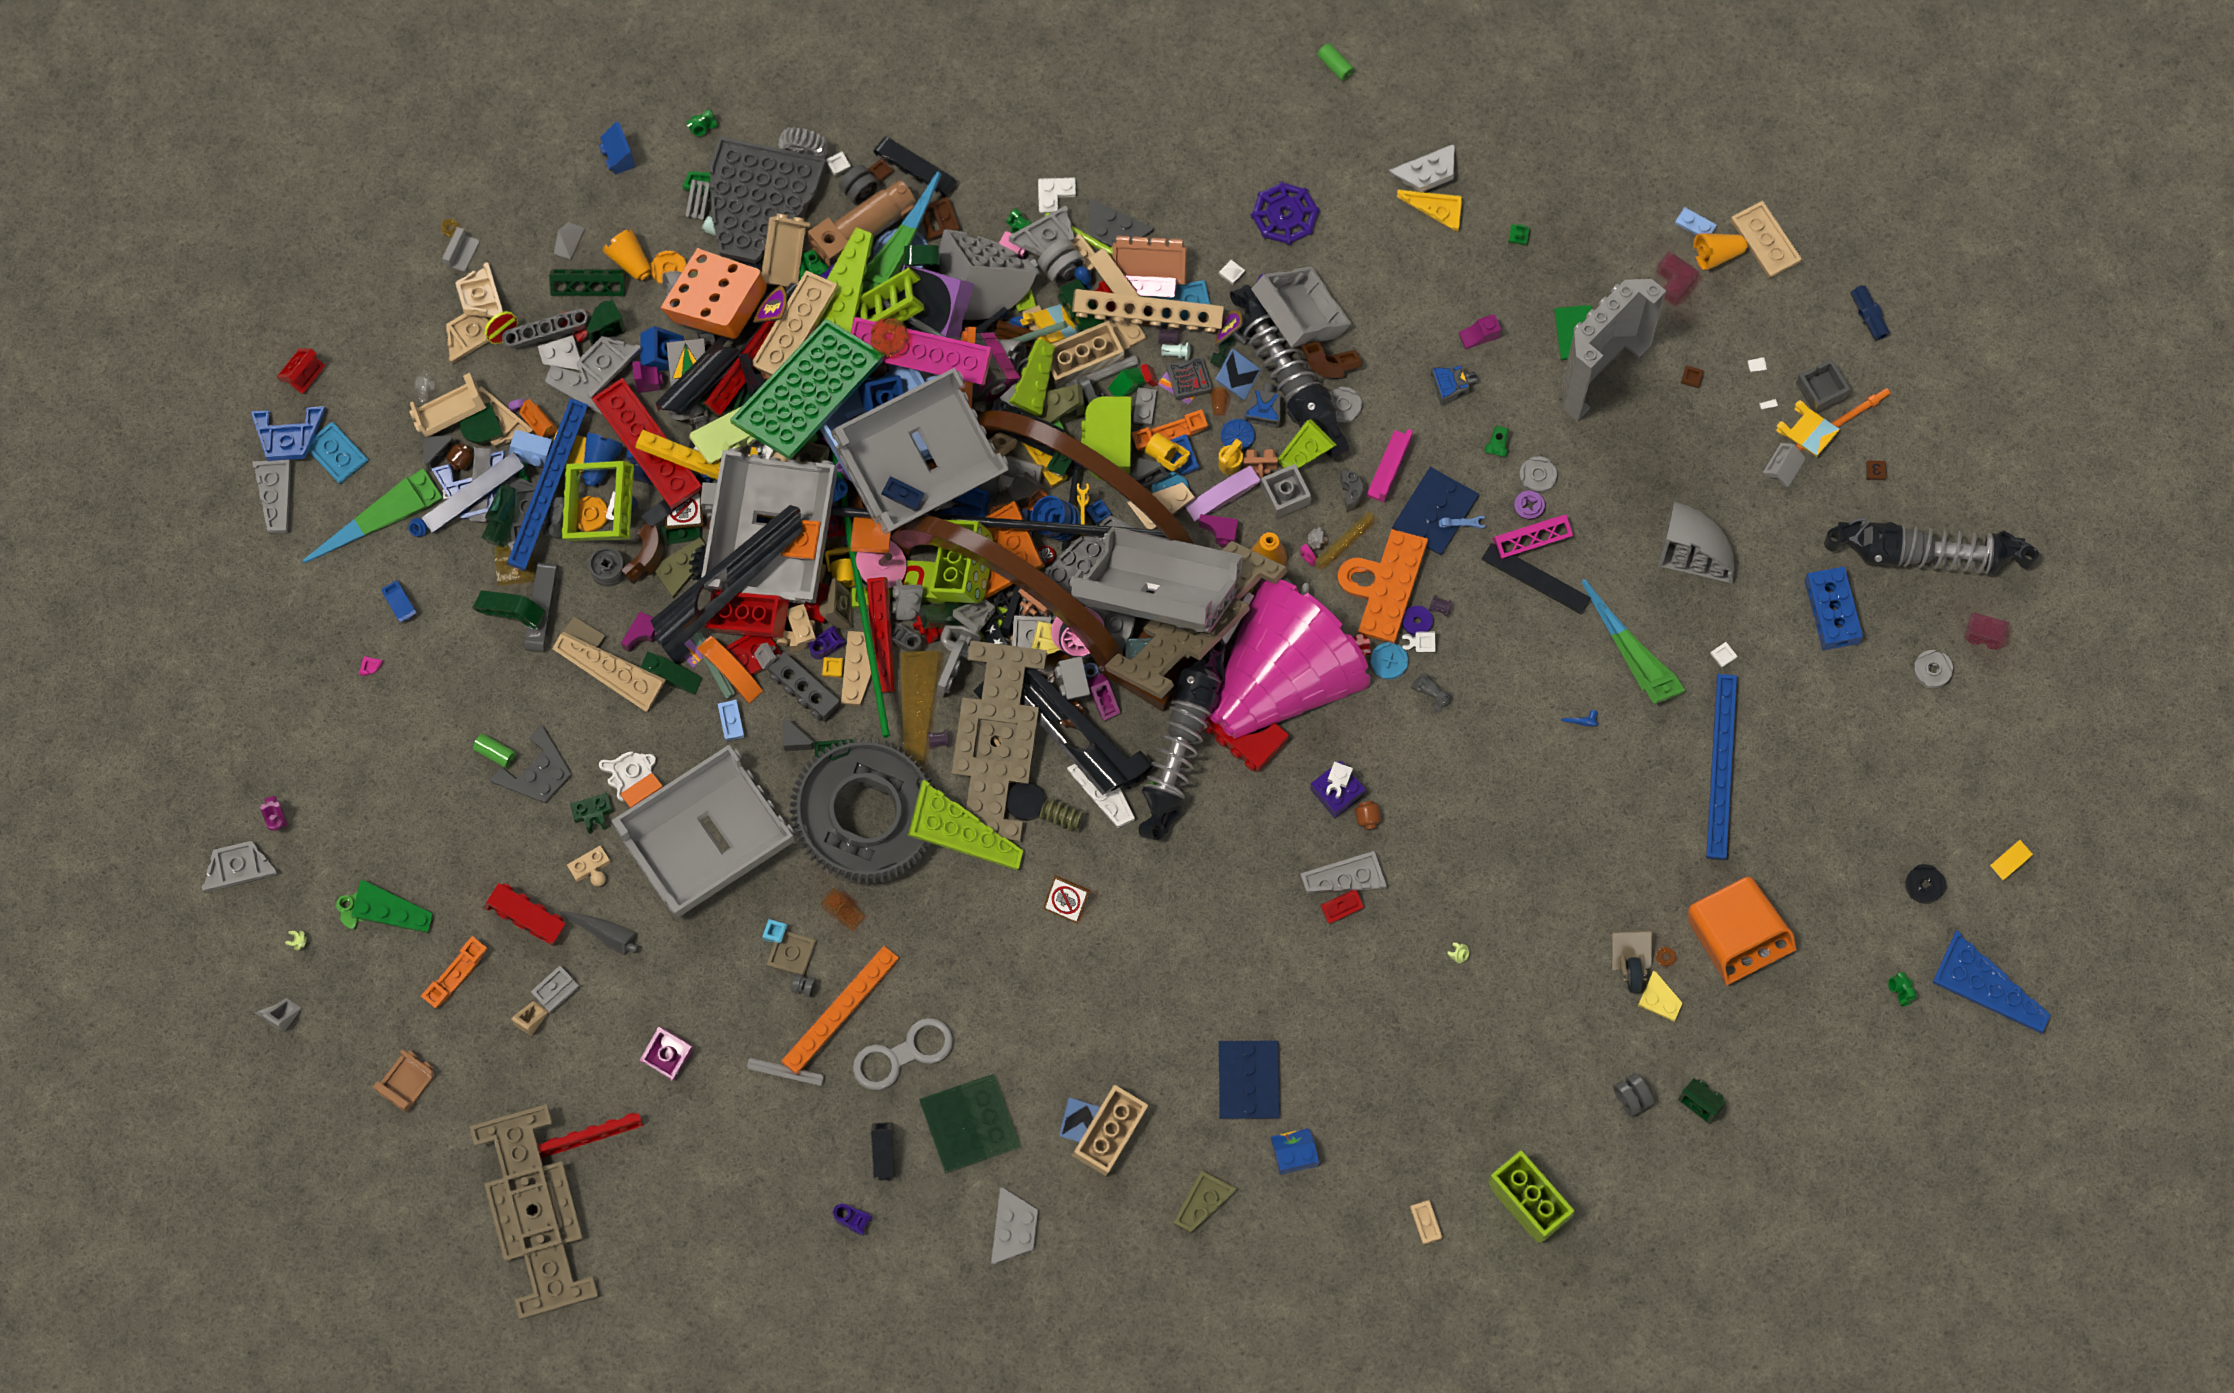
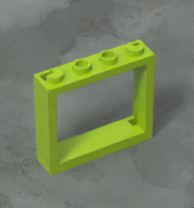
(622, 503)

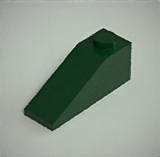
(671, 672)

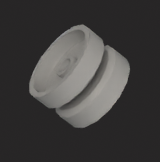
(1061, 261)

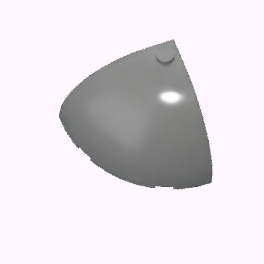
(994, 269)
(1696, 545)

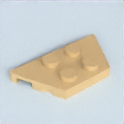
(479, 293)
(466, 335)
(507, 420)

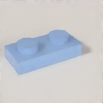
(1694, 223)
(731, 720)

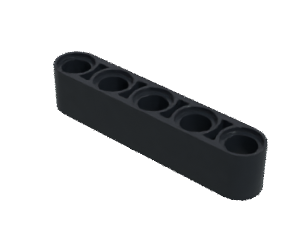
(914, 165)

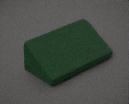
(680, 535)

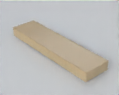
(1113, 276)

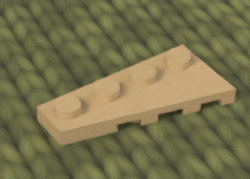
(856, 670)

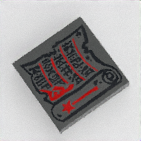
(1188, 378)

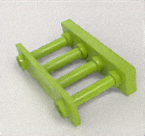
(900, 310)

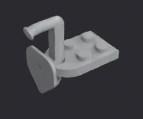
(958, 649)

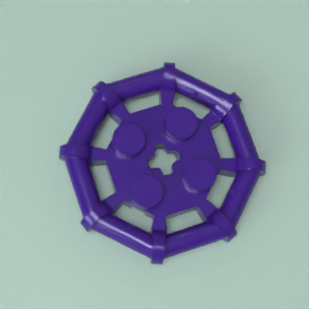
(1282, 222)

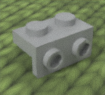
(906, 601)

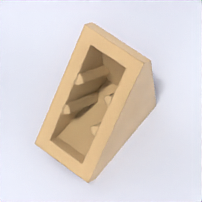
(530, 1018)

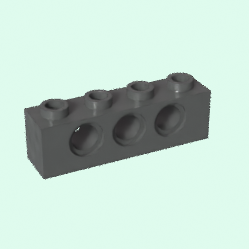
(786, 665)

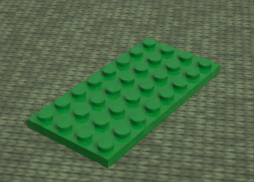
(807, 389)

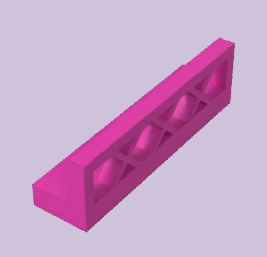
(1389, 465)
(1530, 529)

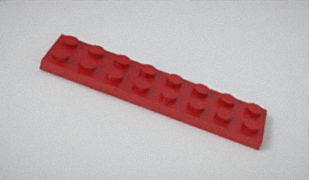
(628, 420)

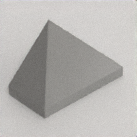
(567, 240)

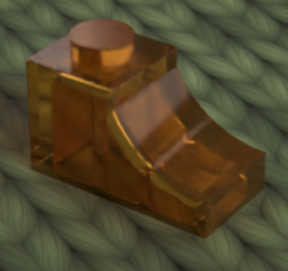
(842, 909)

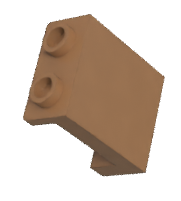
(405, 1081)

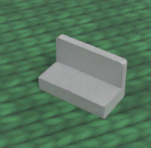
(460, 250)
(1785, 463)

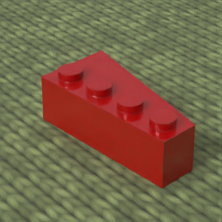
(524, 913)

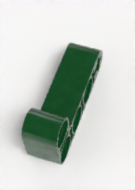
(922, 255)
(509, 606)

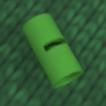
(1335, 61)
(494, 750)

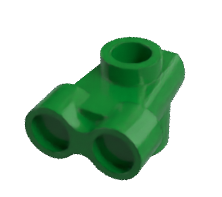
(699, 123)
(1017, 221)
(816, 266)
(1497, 446)
(1903, 987)

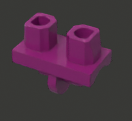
(273, 814)

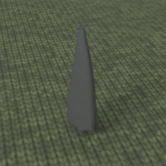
(610, 934)

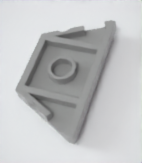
(1427, 170)
(1044, 232)
(604, 362)
(236, 866)
(1013, 1228)

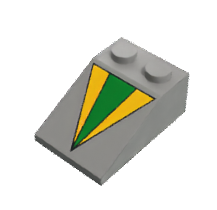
(683, 355)

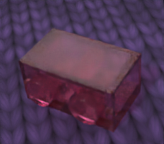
(1986, 631)

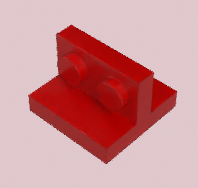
(301, 369)

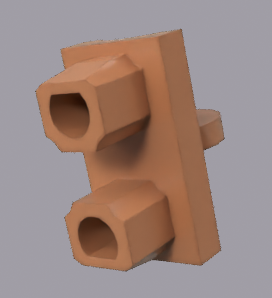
(1261, 464)
(1033, 603)

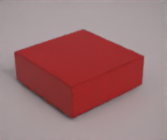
(1149, 375)

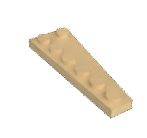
(621, 676)

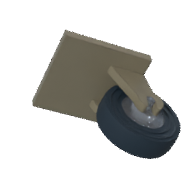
(1632, 956)

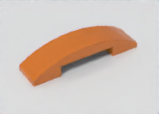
(1190, 425)
(730, 668)
(456, 973)

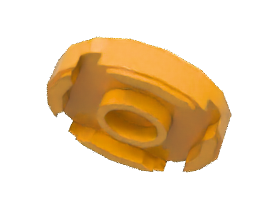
(660, 266)
(591, 519)

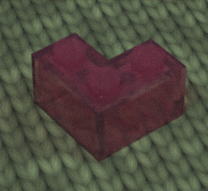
(1679, 277)

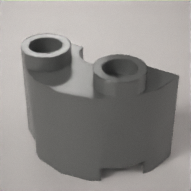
(1354, 487)

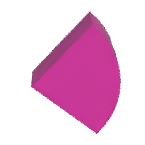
(1305, 552)
(369, 666)

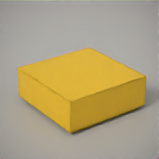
(832, 667)

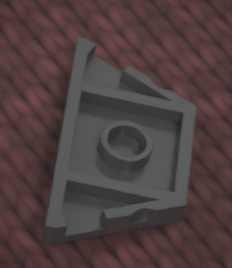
(1108, 223)
(523, 497)

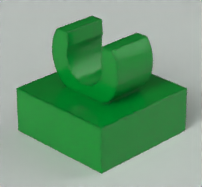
(1518, 234)

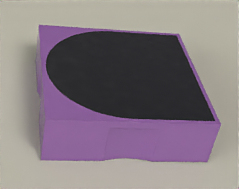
(943, 300)

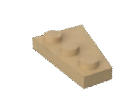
(1172, 498)

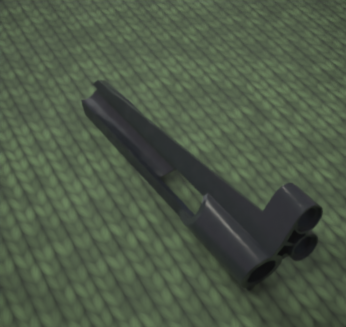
(709, 368)
(683, 618)
(1101, 760)

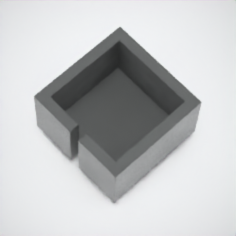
(1825, 388)

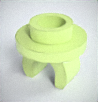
(299, 940)
(1461, 953)

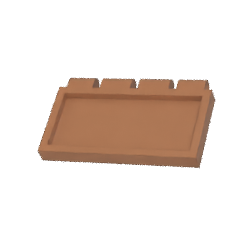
(1151, 259)

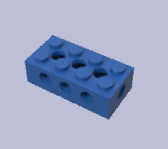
(1841, 599)

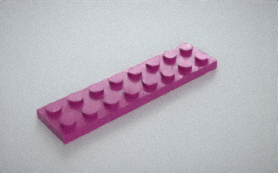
(934, 353)

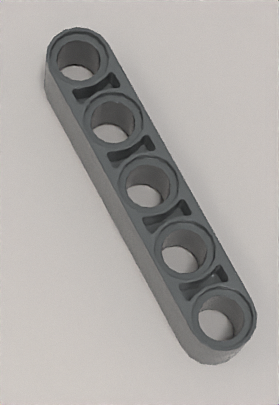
(538, 328)
(542, 596)

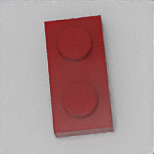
(1341, 906)

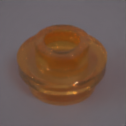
(1665, 950)

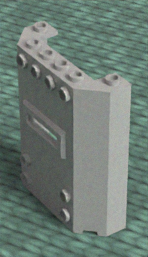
(1621, 320)
(882, 447)
(766, 488)
(1187, 579)
(679, 851)

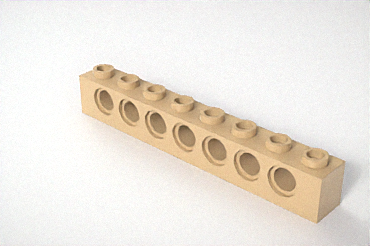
(1213, 312)

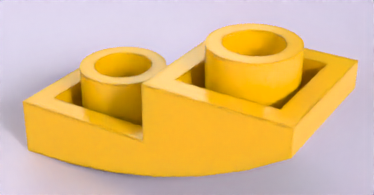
(2011, 859)

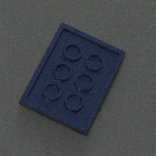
(1432, 500)
(1248, 1080)

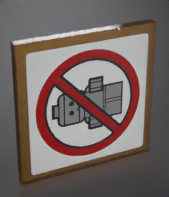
(687, 515)
(1066, 899)

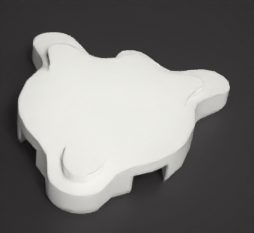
(627, 770)

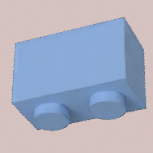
(530, 448)

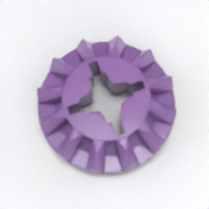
(1532, 497)

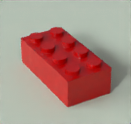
(751, 615)

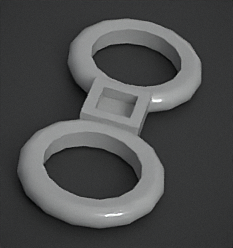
(902, 1054)

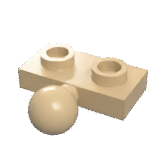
(589, 865)

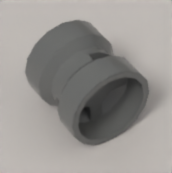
(803, 984)

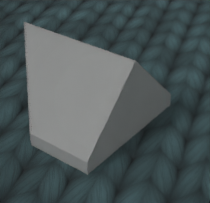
(280, 1014)

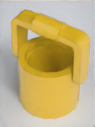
(1164, 450)
(1231, 458)
(841, 568)

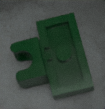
(592, 811)

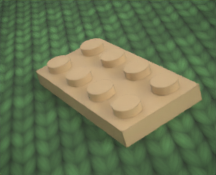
(1766, 239)

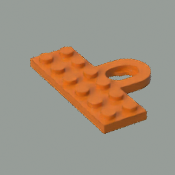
(1392, 584)

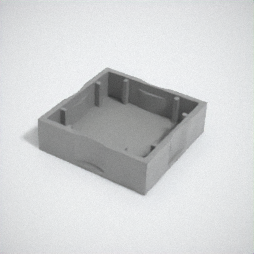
(1301, 306)

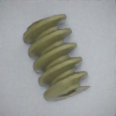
(1061, 815)

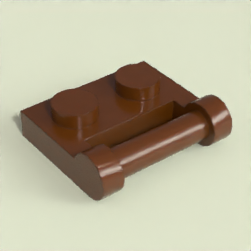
(944, 216)

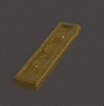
(1339, 545)

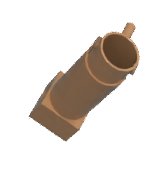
(871, 215)

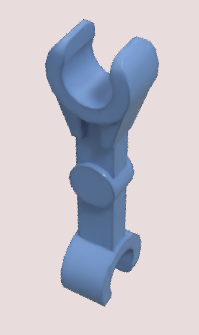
(1447, 522)

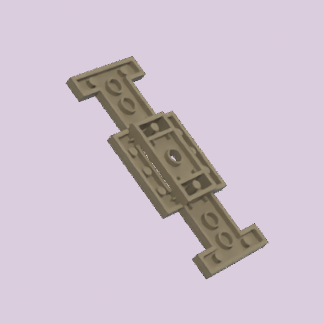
(1173, 642)
(1000, 716)
(536, 1236)

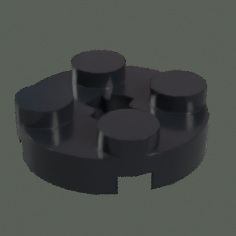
(1928, 894)

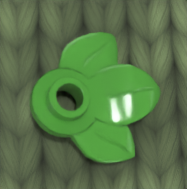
(346, 913)

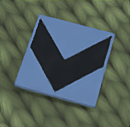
(1238, 374)
(1077, 1119)

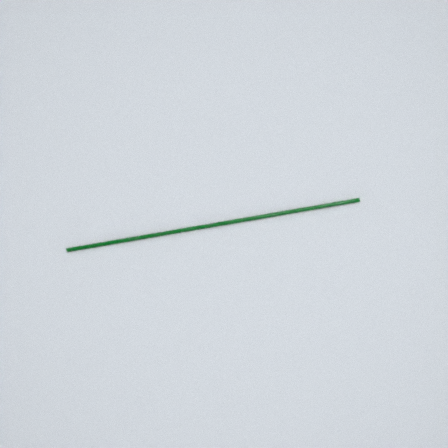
(861, 598)

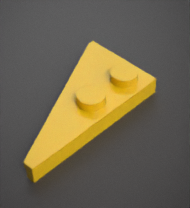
(1438, 206)

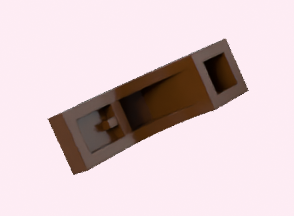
(1329, 365)
(649, 556)

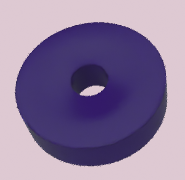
(1420, 613)

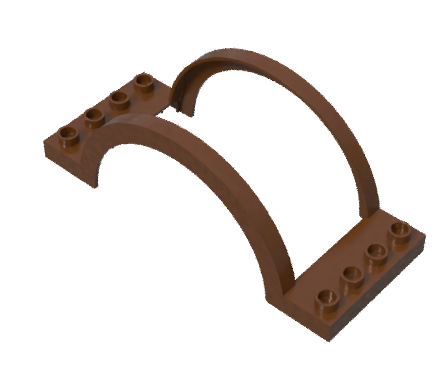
(1072, 613)

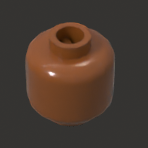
(1368, 814)

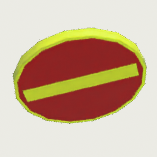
(498, 325)

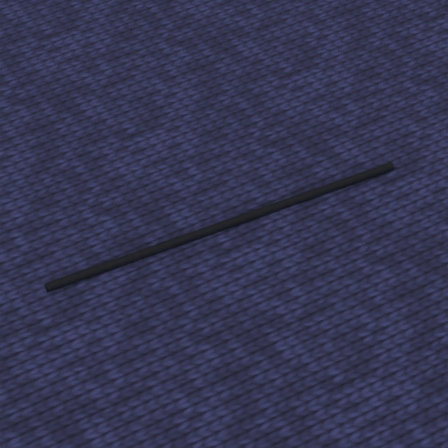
(1008, 523)

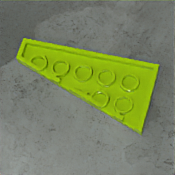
(849, 276)
(955, 828)

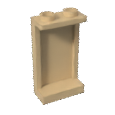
(783, 250)
(448, 408)

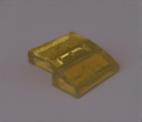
(513, 575)

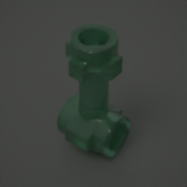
(1219, 358)

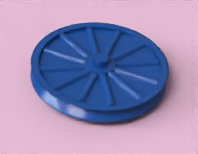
(1239, 430)

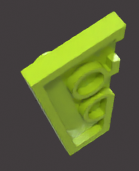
(1306, 446)

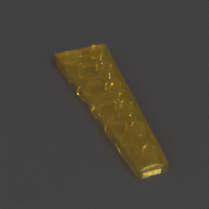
(918, 687)

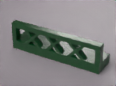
(590, 276)

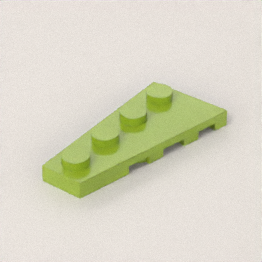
(1033, 384)

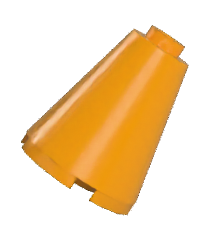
(1718, 248)
(628, 254)
(1271, 547)

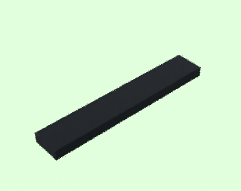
(1537, 579)

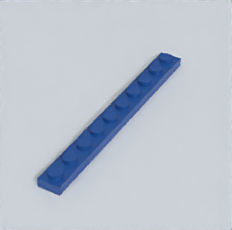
(547, 484)
(1721, 767)

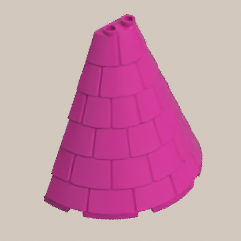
(1286, 661)

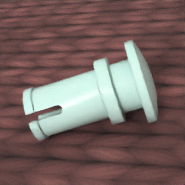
(1177, 350)

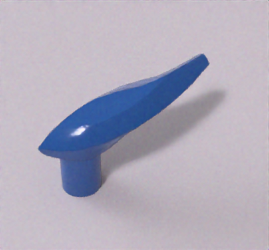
(1585, 721)

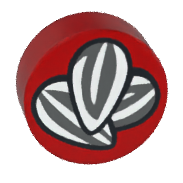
(1046, 554)

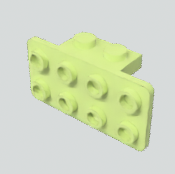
(719, 436)

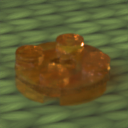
(896, 343)

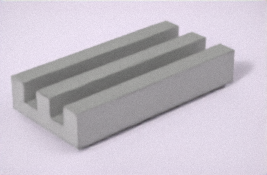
(691, 199)

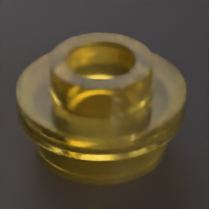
(448, 222)

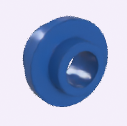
(413, 527)

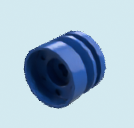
(1056, 510)

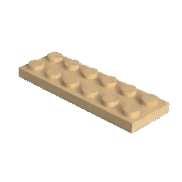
(798, 322)

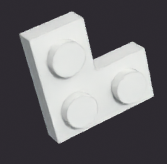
(1051, 189)

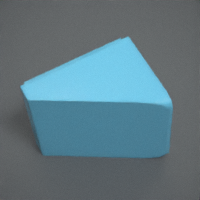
(774, 931)

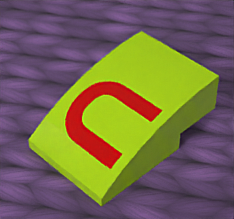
(920, 574)

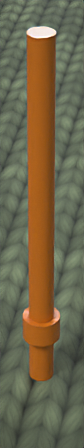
(1872, 401)

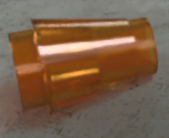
(1219, 399)

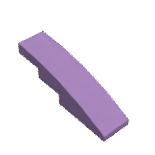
(1224, 492)

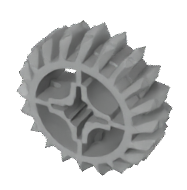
(803, 142)

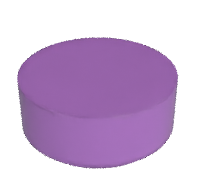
(516, 405)

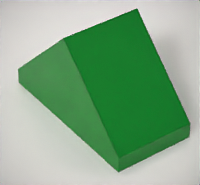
(1127, 382)

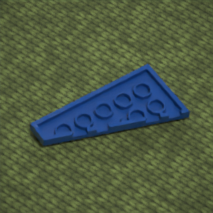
(1982, 982)

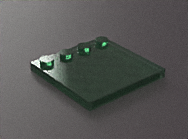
(969, 1123)

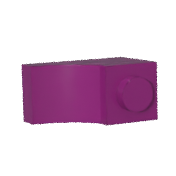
(1481, 332)
(646, 378)
(1222, 528)
(640, 631)
(1103, 696)

